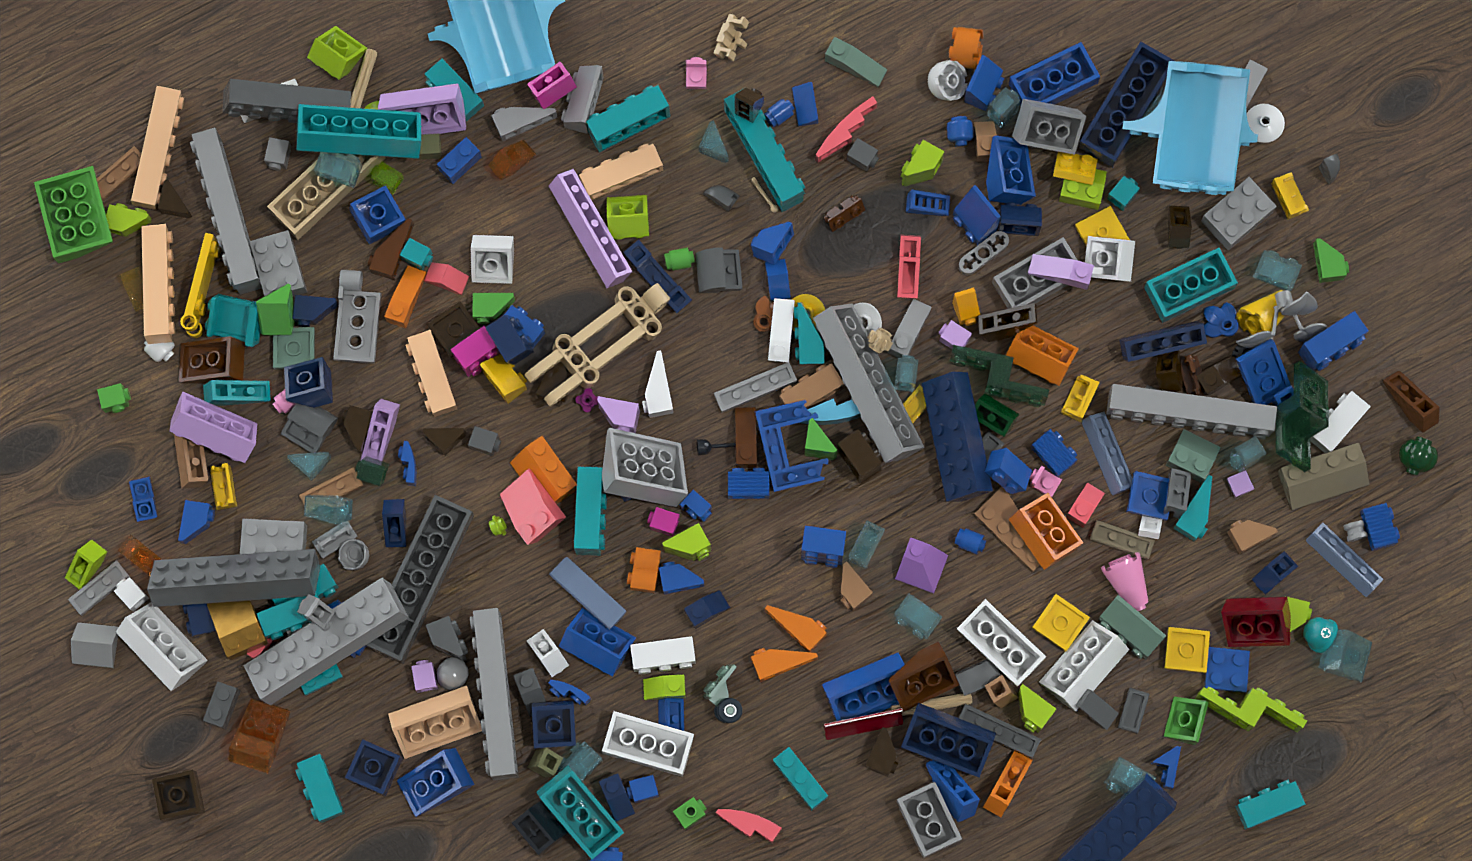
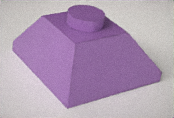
(921, 565)

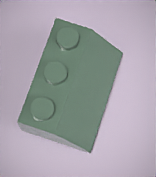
(1131, 627)

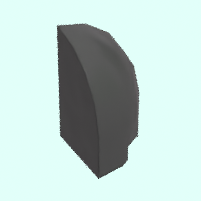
(1330, 168)
(722, 196)

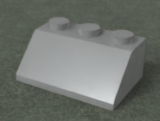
(583, 98)

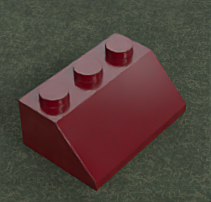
(1257, 621)

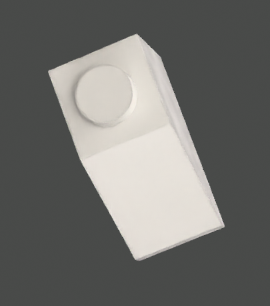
(547, 653)

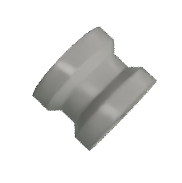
(1355, 531)

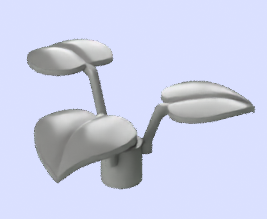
(1286, 305)

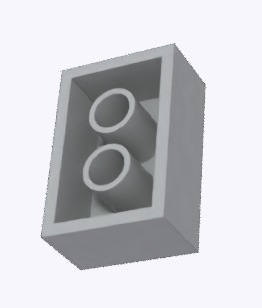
(1049, 126)
(1238, 213)
(278, 263)
(272, 536)
(929, 820)

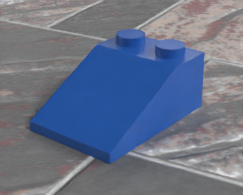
(1009, 172)
(976, 216)
(435, 781)

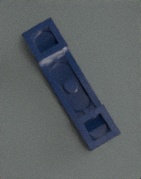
(654, 273)

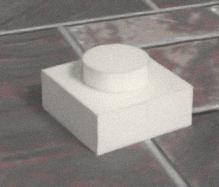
(1150, 527)

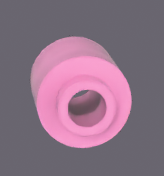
(282, 404)

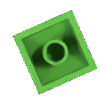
(276, 312)
(818, 443)
(1186, 720)

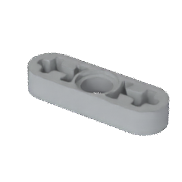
(998, 249)

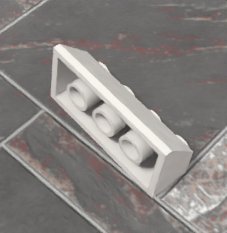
(1001, 643)
(161, 646)
(1084, 664)
(648, 744)

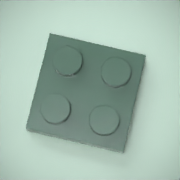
(294, 348)

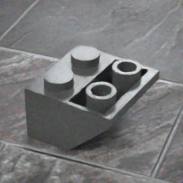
(445, 637)

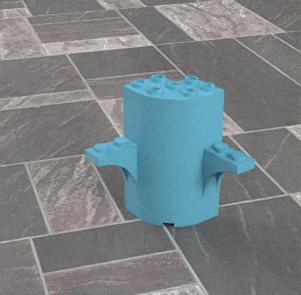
(500, 39)
(1199, 127)

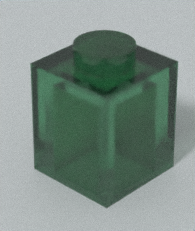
(372, 470)

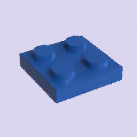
(1148, 495)
(1227, 669)

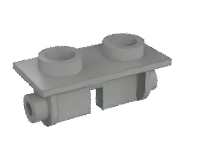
(334, 539)

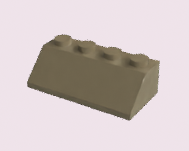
(1328, 477)

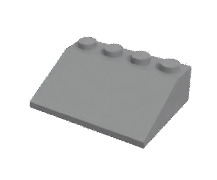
(644, 468)

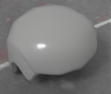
(353, 554)
(452, 673)

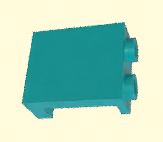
(233, 318)

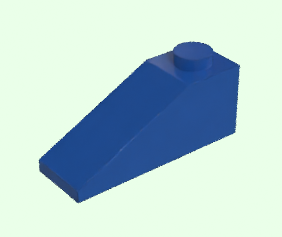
(956, 793)

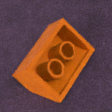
(1042, 354)
(547, 469)

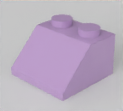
(620, 414)

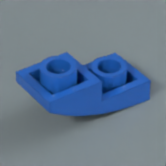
(407, 458)
(143, 499)
(563, 689)

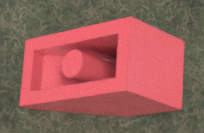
(1085, 505)

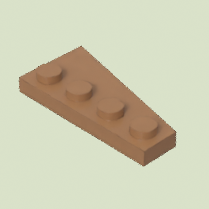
(995, 517)

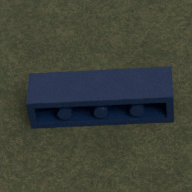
(1163, 341)

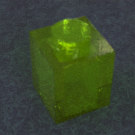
(386, 175)

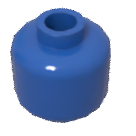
(960, 130)

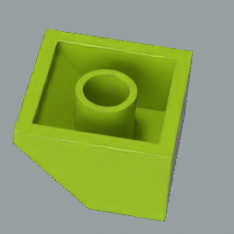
(336, 52)
(1084, 194)
(628, 216)
(689, 544)
(1033, 709)

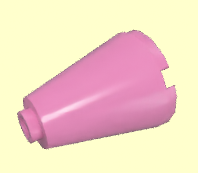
(1128, 580)

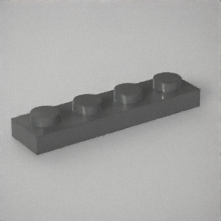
(1005, 733)

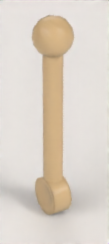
(774, 208)

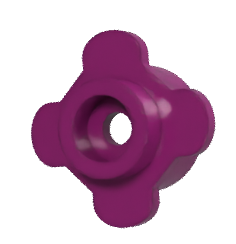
(587, 406)

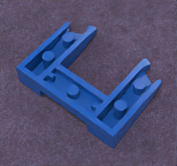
(769, 424)

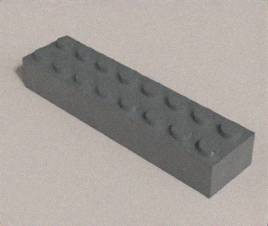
(423, 573)
(234, 578)

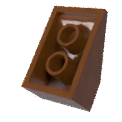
(211, 360)
(923, 677)

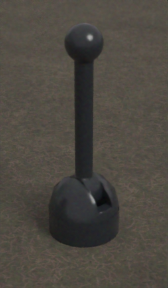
(705, 446)

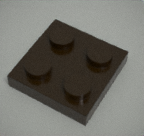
(453, 327)

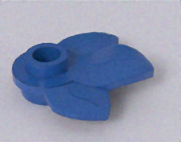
(1217, 319)

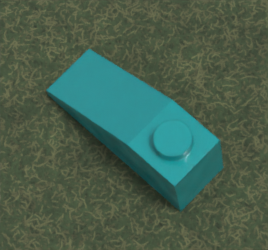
(236, 392)
(1193, 521)

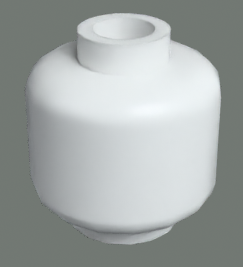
(159, 351)

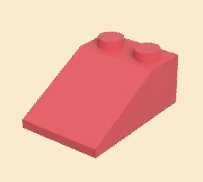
(531, 508)

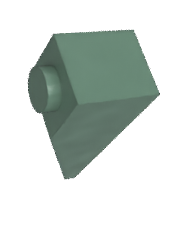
(854, 62)

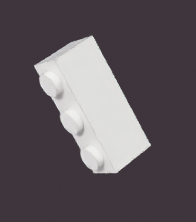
(1341, 421)
(663, 655)

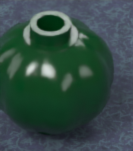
(1418, 455)

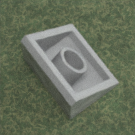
(94, 645)

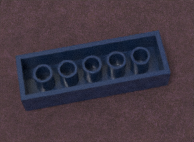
(1125, 102)
(957, 436)
(1123, 824)

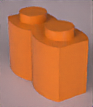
(645, 570)

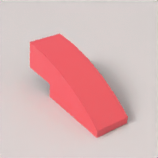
(909, 266)
(750, 823)

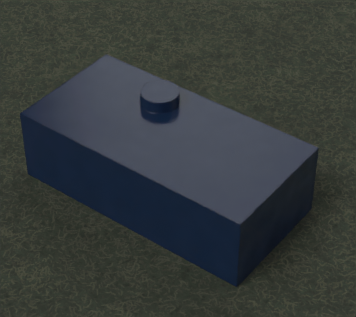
(948, 740)

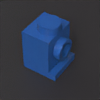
(696, 506)

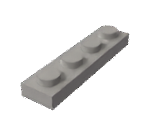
(755, 387)

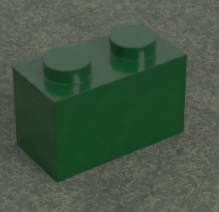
(995, 415)

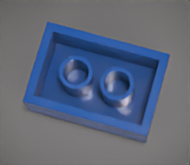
(1333, 342)
(823, 546)

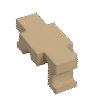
(725, 46)

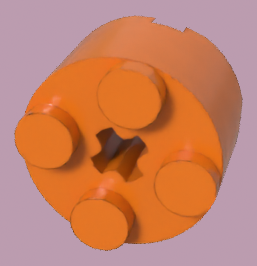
(966, 46)

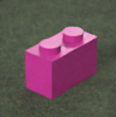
(551, 85)

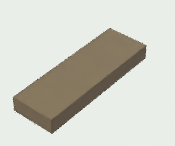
(1121, 539)

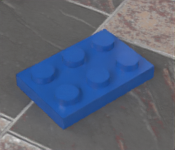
(1263, 372)

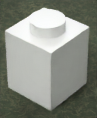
(130, 594)

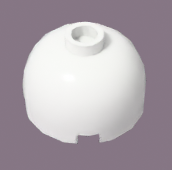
(947, 80)

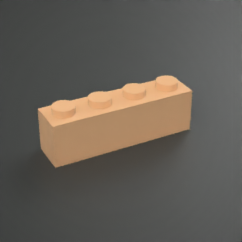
(621, 172)
(432, 373)

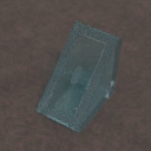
(713, 145)
(310, 463)

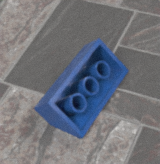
(864, 690)

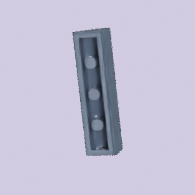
(1107, 453)
(1344, 560)
(588, 593)

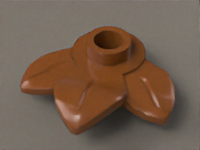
(764, 311)

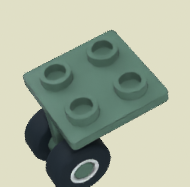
(726, 709)

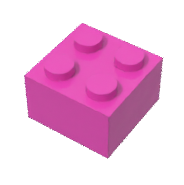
(474, 351)

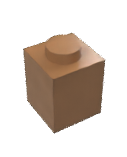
(1001, 691)

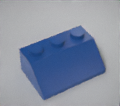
(596, 643)

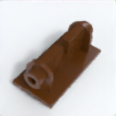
(851, 207)
(1190, 371)

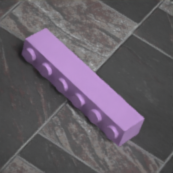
(590, 228)

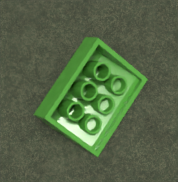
(73, 214)

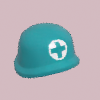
(1320, 633)

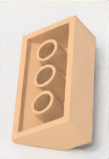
(435, 722)

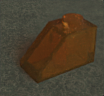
(511, 159)
(138, 554)

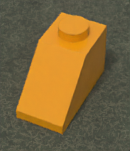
(966, 307)

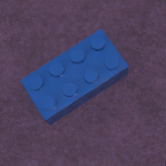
(1056, 77)

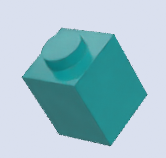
(1123, 192)
(416, 254)

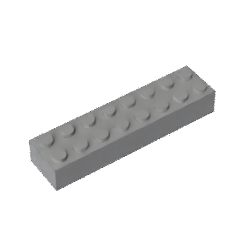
(226, 210)
(868, 383)
(1191, 410)
(318, 649)
(495, 694)

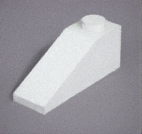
(781, 330)
(657, 392)

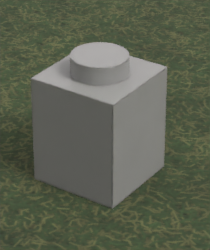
(277, 154)

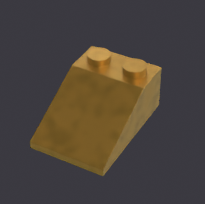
(237, 627)

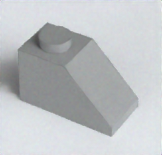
(315, 611)

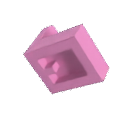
(696, 73)
(1044, 481)

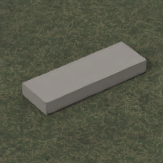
(98, 588)

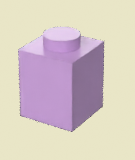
(954, 335)
(424, 676)

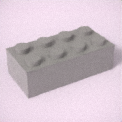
(1020, 288)

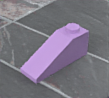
(1061, 270)
(380, 429)

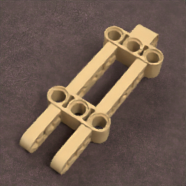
(649, 304)

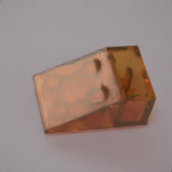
(258, 736)

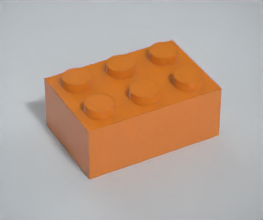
(1046, 531)

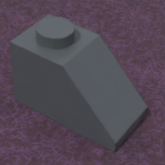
(529, 688)

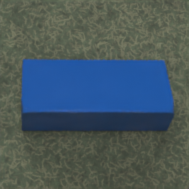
(805, 104)
(671, 712)

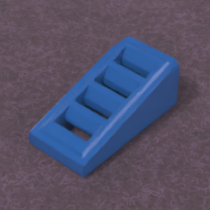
(920, 195)

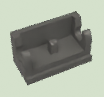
(1177, 492)
(976, 676)

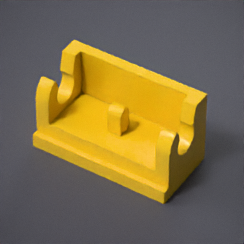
(1289, 196)
(1080, 397)
(223, 486)

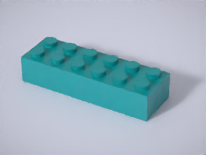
(358, 131)
(767, 157)

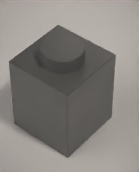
(863, 155)
(484, 441)

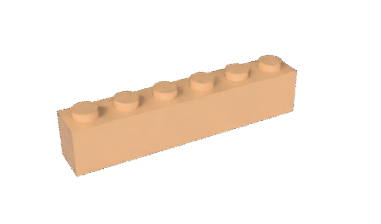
(156, 147)
(157, 284)

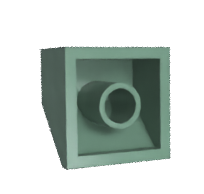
(1193, 455)

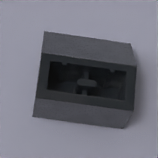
(540, 828)

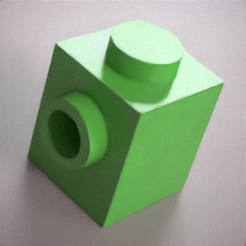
(114, 398)
(690, 812)

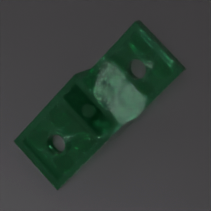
(998, 377)
(1302, 416)

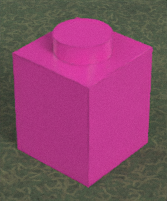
(663, 521)

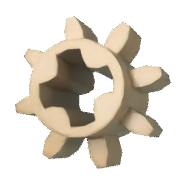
(880, 340)

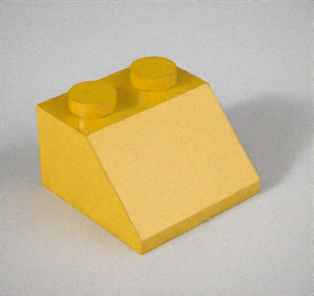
(504, 378)

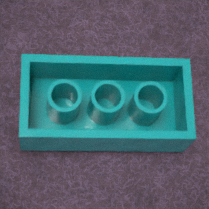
(628, 118)
(1190, 285)
(589, 512)
(580, 812)

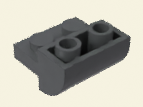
(718, 270)
(309, 426)

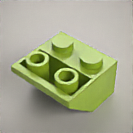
(923, 164)

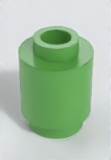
(679, 259)

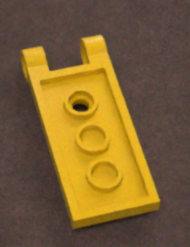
(195, 306)

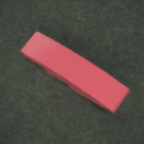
(841, 134)

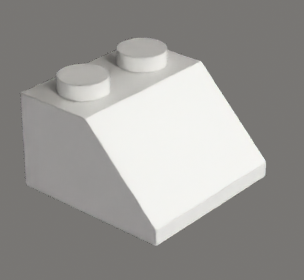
(1110, 258)
(492, 259)

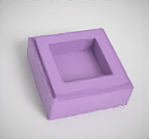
(1240, 484)

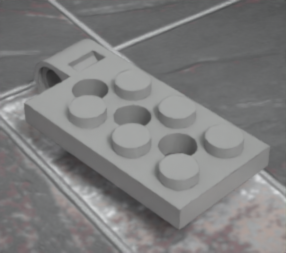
(349, 290)

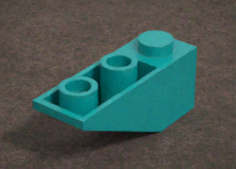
(811, 345)

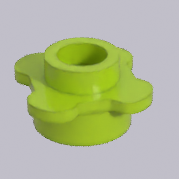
(497, 525)

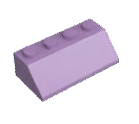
(439, 107)
(214, 427)

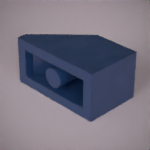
(311, 309)
(394, 522)
(1274, 572)
(706, 609)
(617, 797)

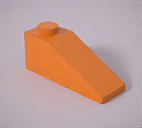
(405, 297)
(801, 628)
(775, 662)
(1007, 784)

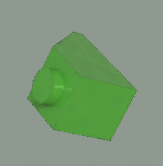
(1329, 262)
(490, 306)

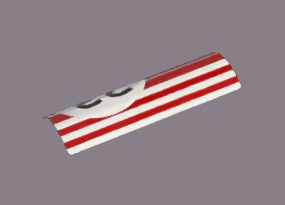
(863, 724)

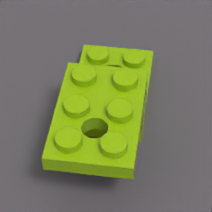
(1251, 709)

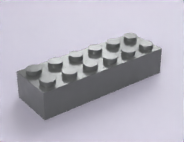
(277, 100)

